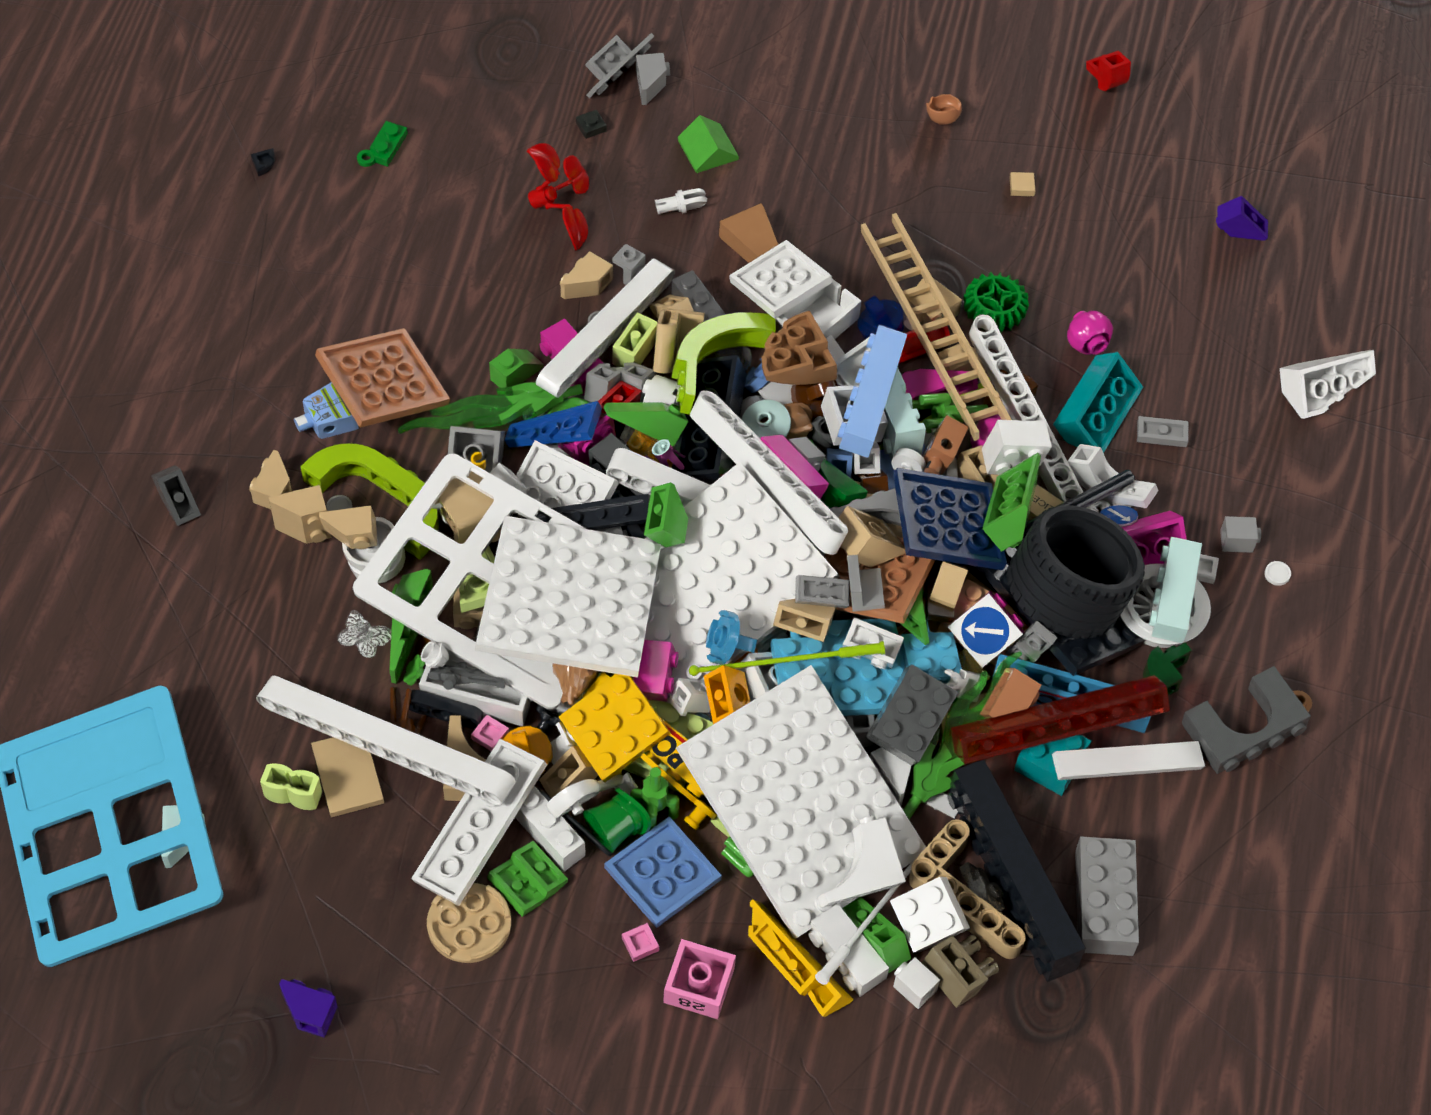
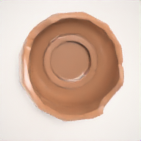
(944, 109)

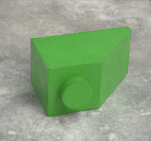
(513, 367)
(666, 516)

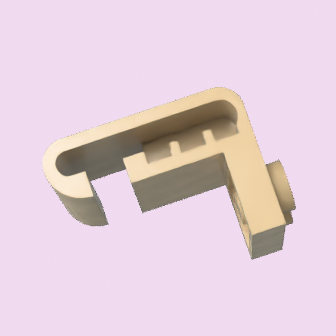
(671, 330)
(464, 507)

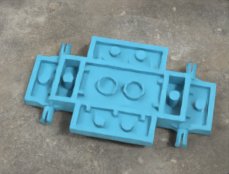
(855, 683)

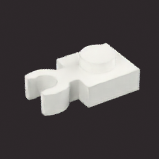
(962, 681)

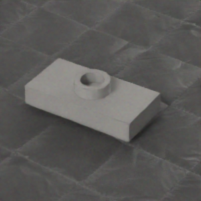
(822, 591)

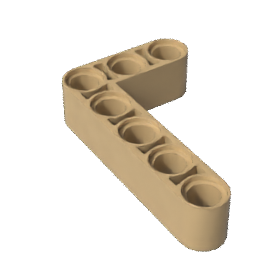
(981, 910)

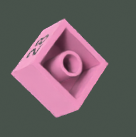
(699, 979)

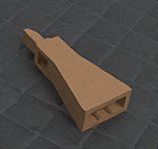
(748, 233)

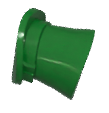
(617, 820)

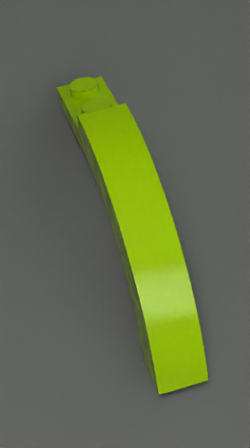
(713, 335)

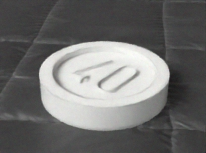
(1277, 573)

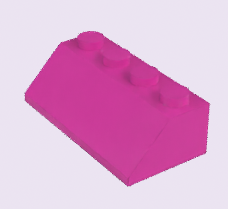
(1154, 532)

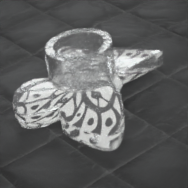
(363, 635)

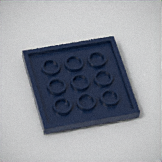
(946, 518)

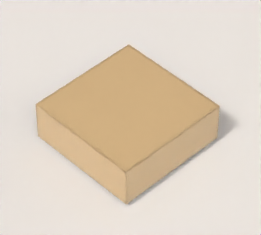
(1022, 184)

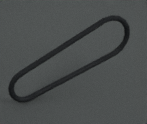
(578, 826)

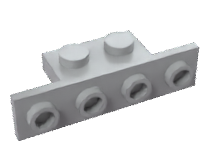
(611, 59)

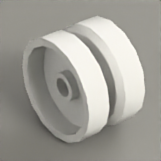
(359, 558)

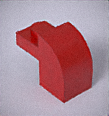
(1110, 70)

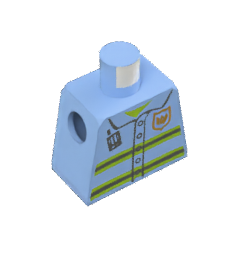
(326, 413)

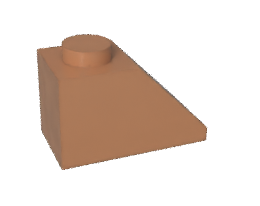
(1011, 694)

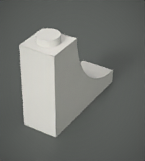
(873, 866)

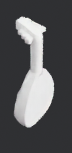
(580, 792)

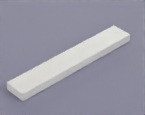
(1128, 760)

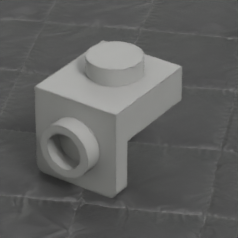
(630, 260)

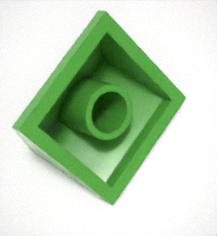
(706, 144)

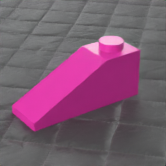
(928, 382)

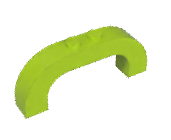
(359, 460)

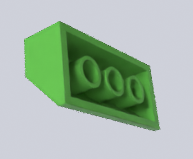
(1012, 503)

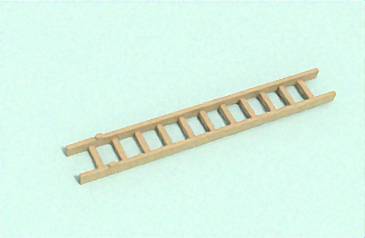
(948, 319)

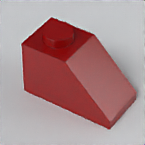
(620, 393)

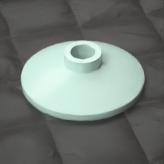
(778, 418)

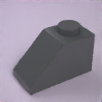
(176, 494)

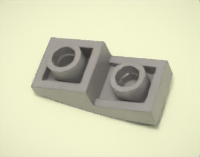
(1032, 642)

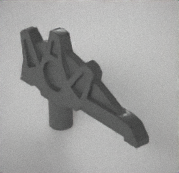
(462, 674)

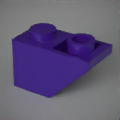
(310, 1008)

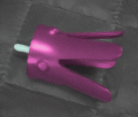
(664, 451)

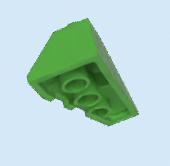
(414, 590)

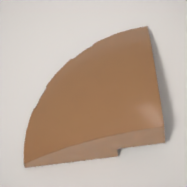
(798, 353)

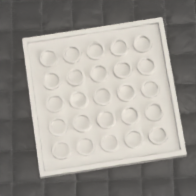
(569, 596)

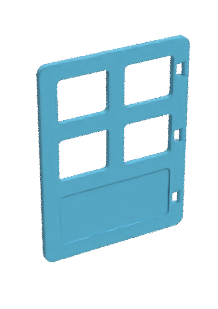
(88, 768)

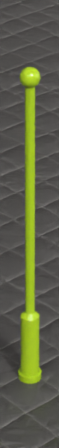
(843, 652)

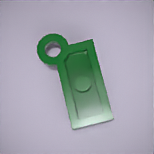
(384, 145)

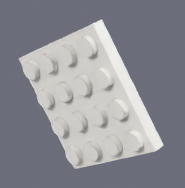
(561, 480)

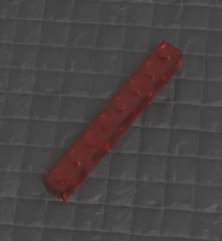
(1060, 719)

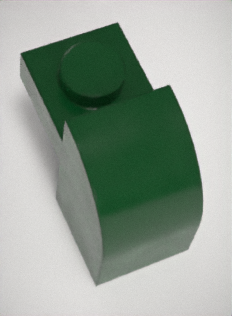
(1165, 665)

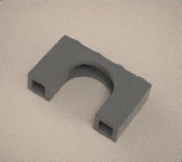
(1227, 748)

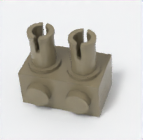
(957, 971)

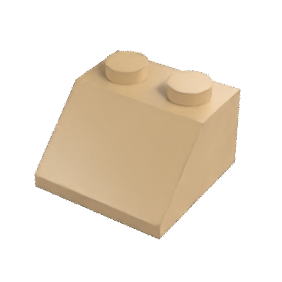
(298, 514)
(869, 538)

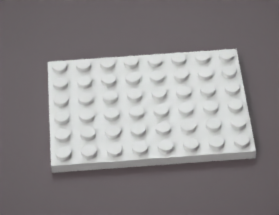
(735, 558)
(792, 790)

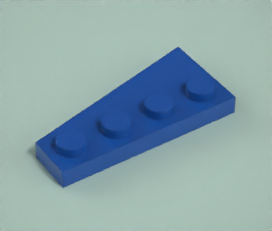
(557, 427)

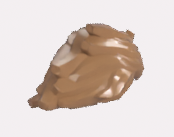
(573, 681)

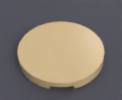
(473, 928)

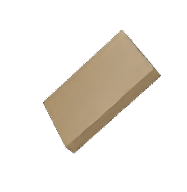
(346, 776)

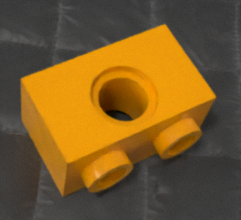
(726, 691)

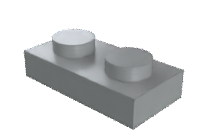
(1162, 431)

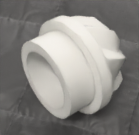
(434, 655)

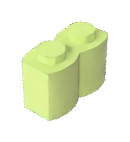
(288, 786)

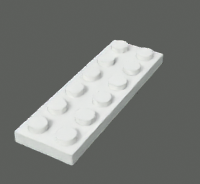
(477, 828)

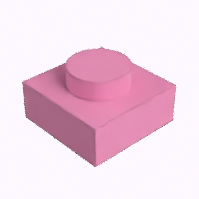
(489, 732)
(640, 942)

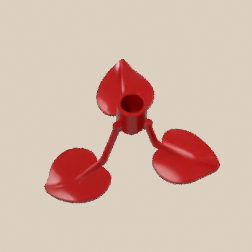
(544, 195)

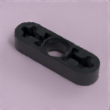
(442, 708)

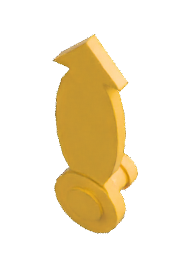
(702, 808)

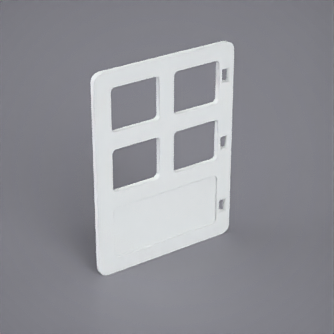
(525, 676)

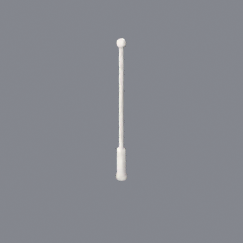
(824, 975)

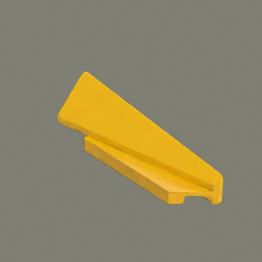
(794, 961)

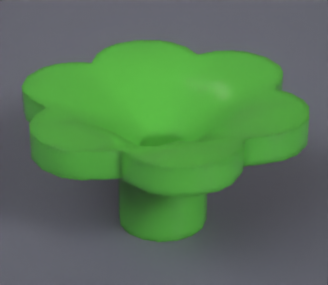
(414, 670)

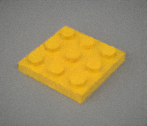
(614, 725)

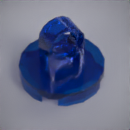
(883, 313)

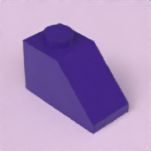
(1242, 220)

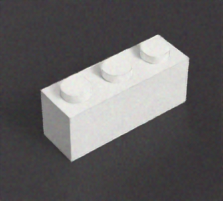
(550, 832)
(863, 966)

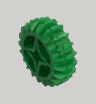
(997, 298)

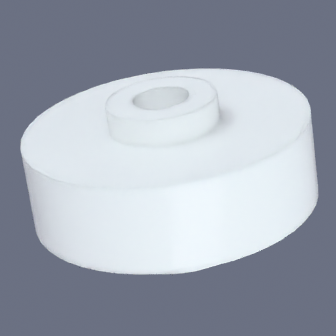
(908, 459)

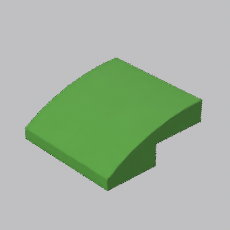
(527, 878)

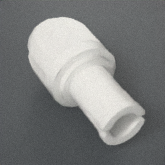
(682, 201)

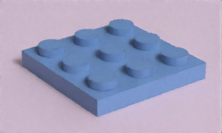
(662, 871)

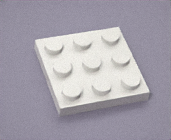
(780, 279)

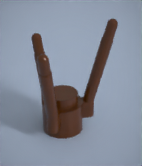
(403, 721)

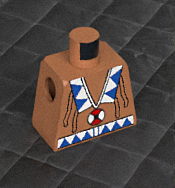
(936, 455)

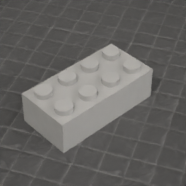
(1107, 895)

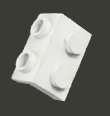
(865, 633)

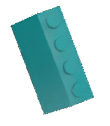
(1099, 402)

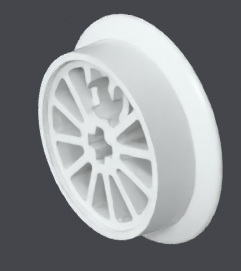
(1198, 618)

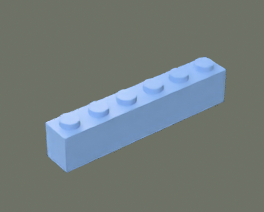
(873, 391)

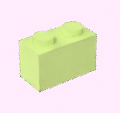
(635, 341)

